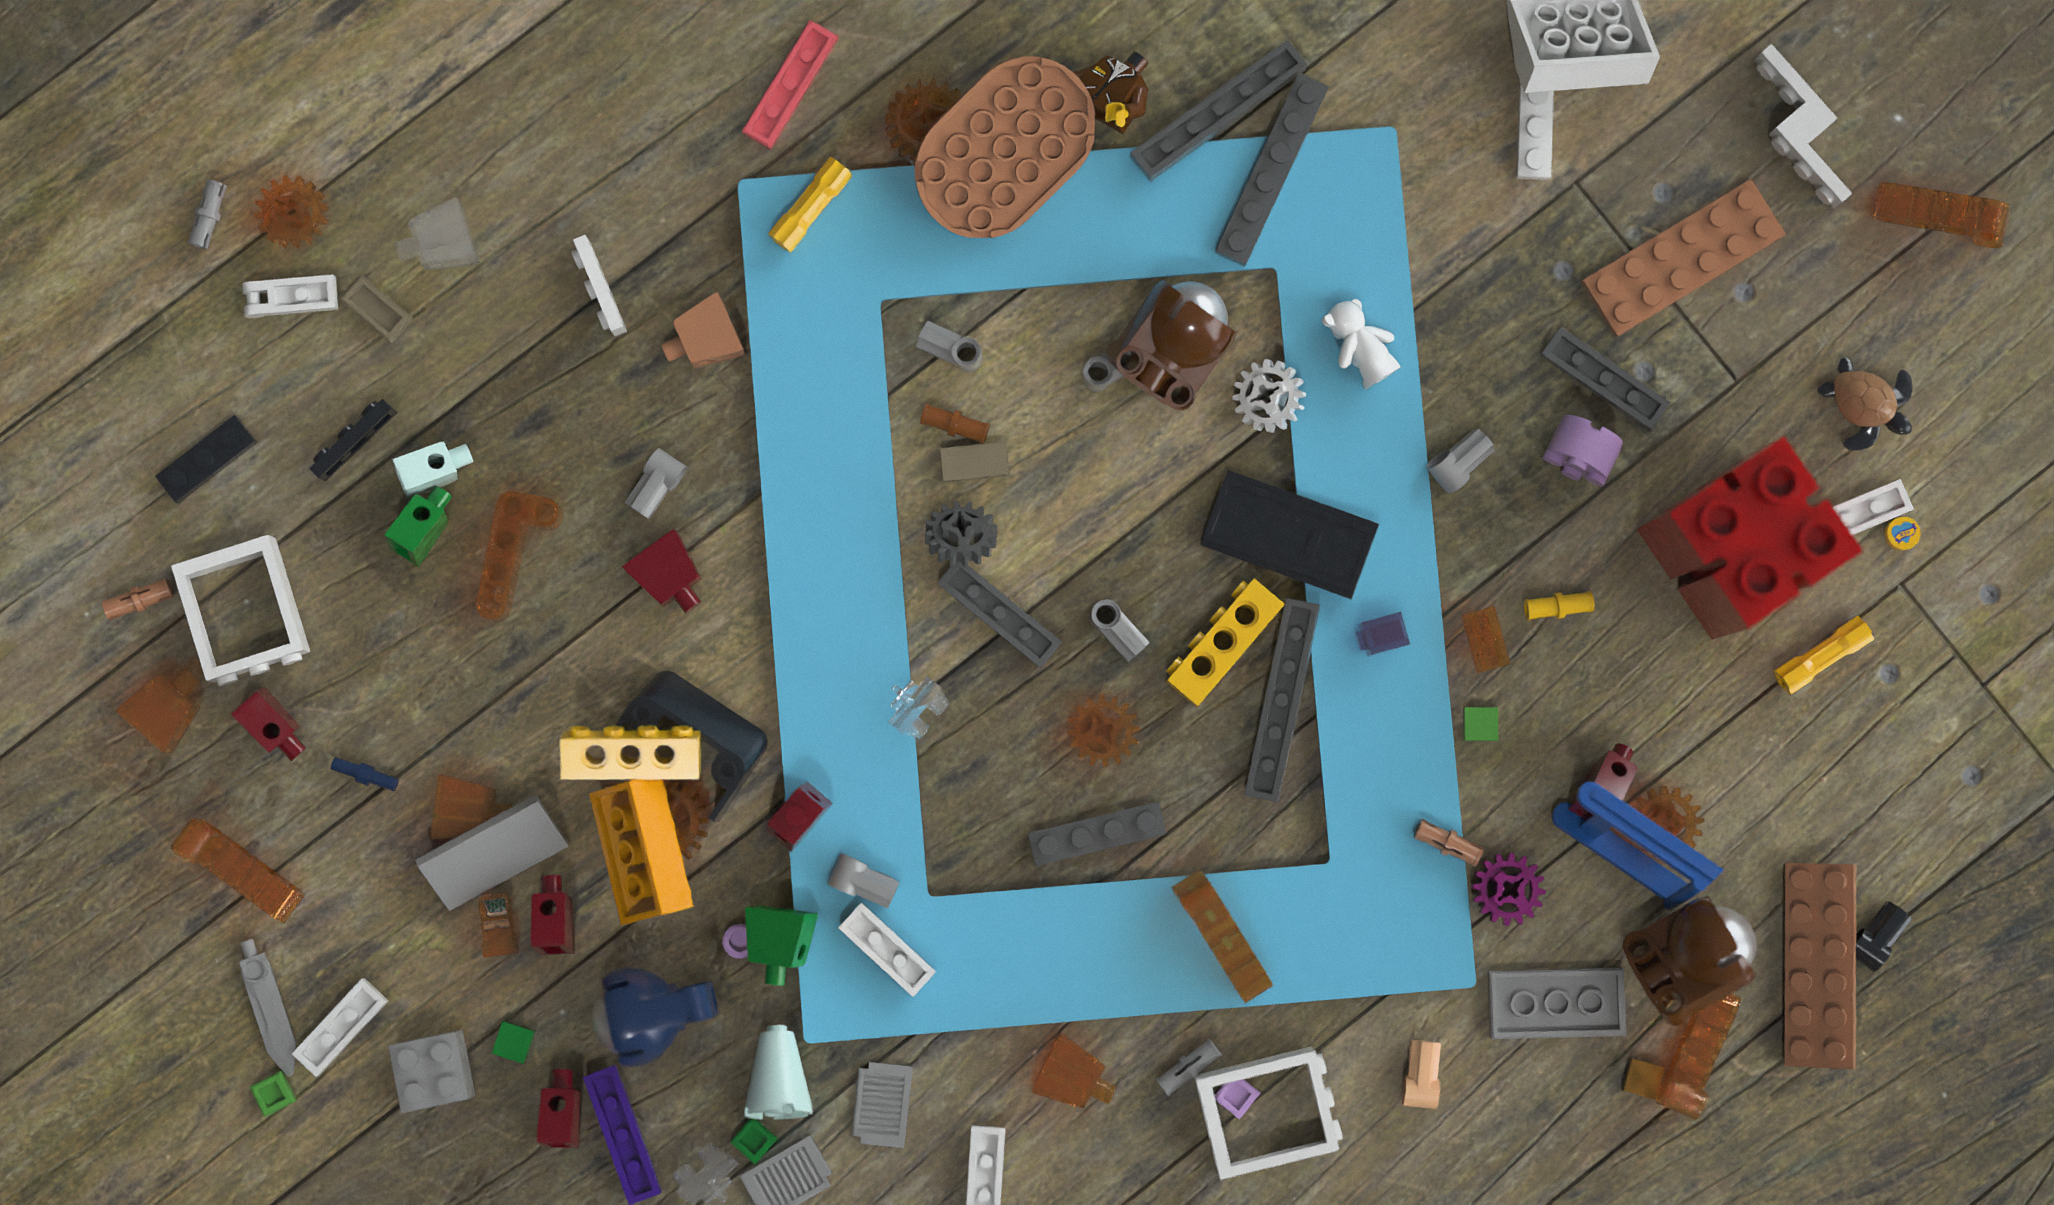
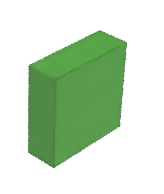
(1480, 724)
(273, 1093)

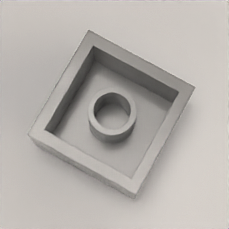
(432, 1071)

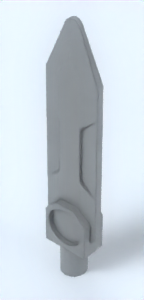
(268, 1007)

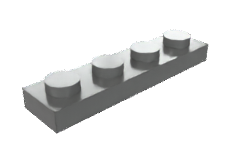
(1605, 379)
(1000, 613)
(1097, 833)

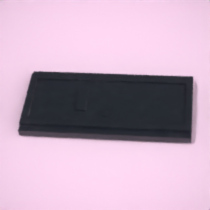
(1289, 534)

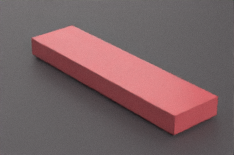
(790, 85)

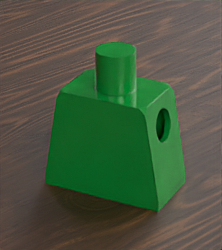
(413, 537)
(778, 939)

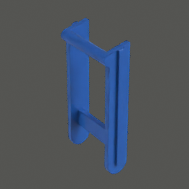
(1613, 812)

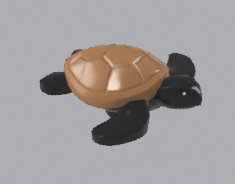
(1869, 403)

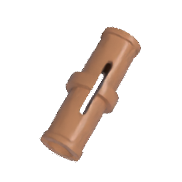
(138, 599)
(1448, 842)

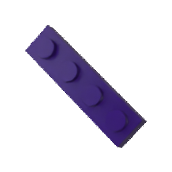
(622, 1134)

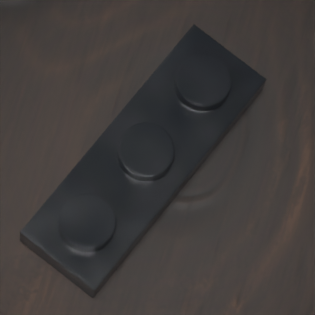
(352, 439)
(206, 459)

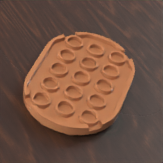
(1005, 147)

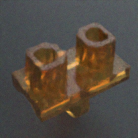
(1485, 639)

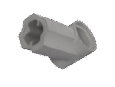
(947, 345)
(1102, 362)
(1453, 465)
(659, 476)
(1120, 631)
(856, 878)

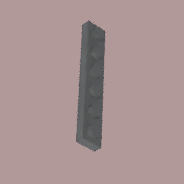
(1218, 111)
(1272, 169)
(1282, 700)

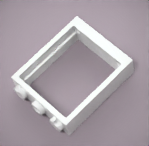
(224, 558)
(1323, 1099)

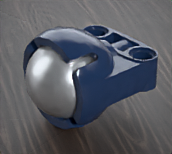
(643, 1013)

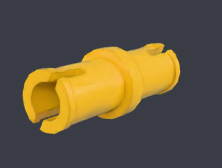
(1559, 605)

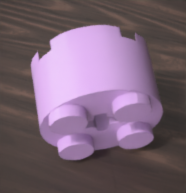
(1583, 450)

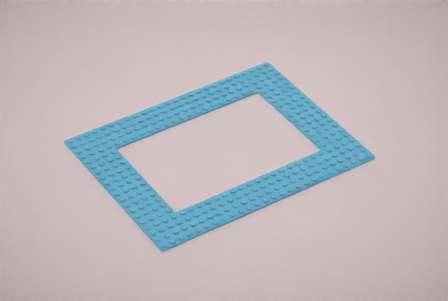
(1384, 905)

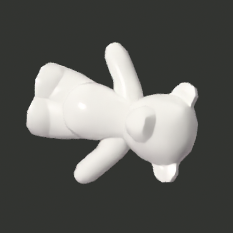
(1361, 343)

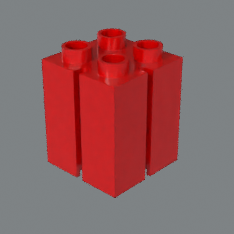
(1750, 540)

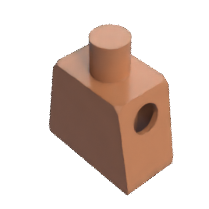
(704, 335)

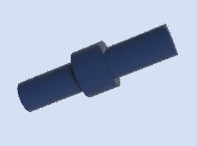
(364, 774)

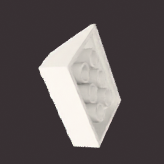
(1580, 44)

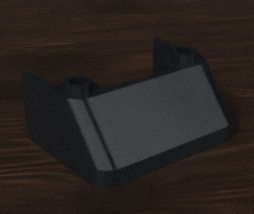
(734, 737)

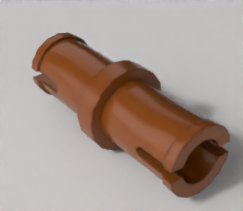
(954, 423)

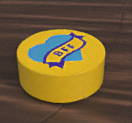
(1902, 533)

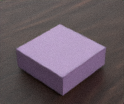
(1236, 1096)

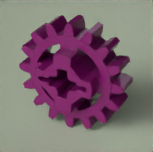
(1518, 900)

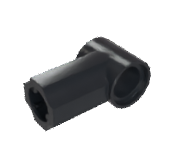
(1875, 940)

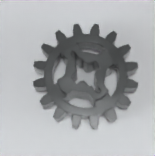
(961, 534)

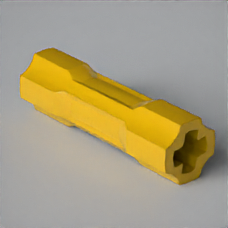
(795, 223)
(1843, 641)

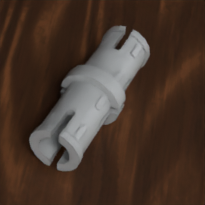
(207, 214)
(1204, 1054)

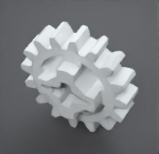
(1262, 384)

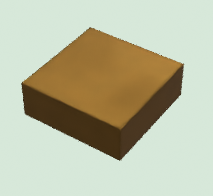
(1643, 1078)

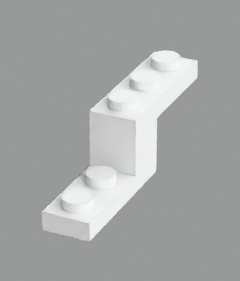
(1801, 127)

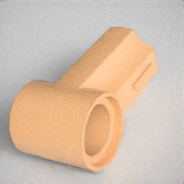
(1421, 1083)

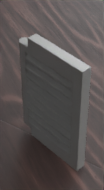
(882, 1104)
(789, 1175)

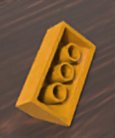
(641, 849)

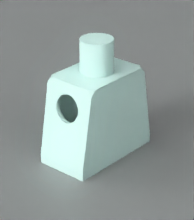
(416, 472)

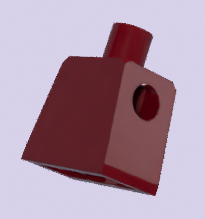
(667, 572)
(256, 717)
(1611, 772)
(798, 815)
(553, 932)
(562, 1127)

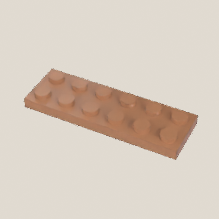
(1683, 258)
(1820, 965)

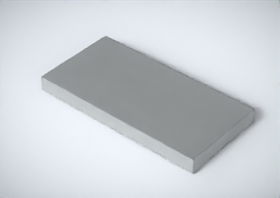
(492, 852)
(1556, 1003)

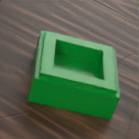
(513, 1042)
(754, 1140)

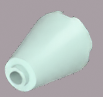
(777, 1078)

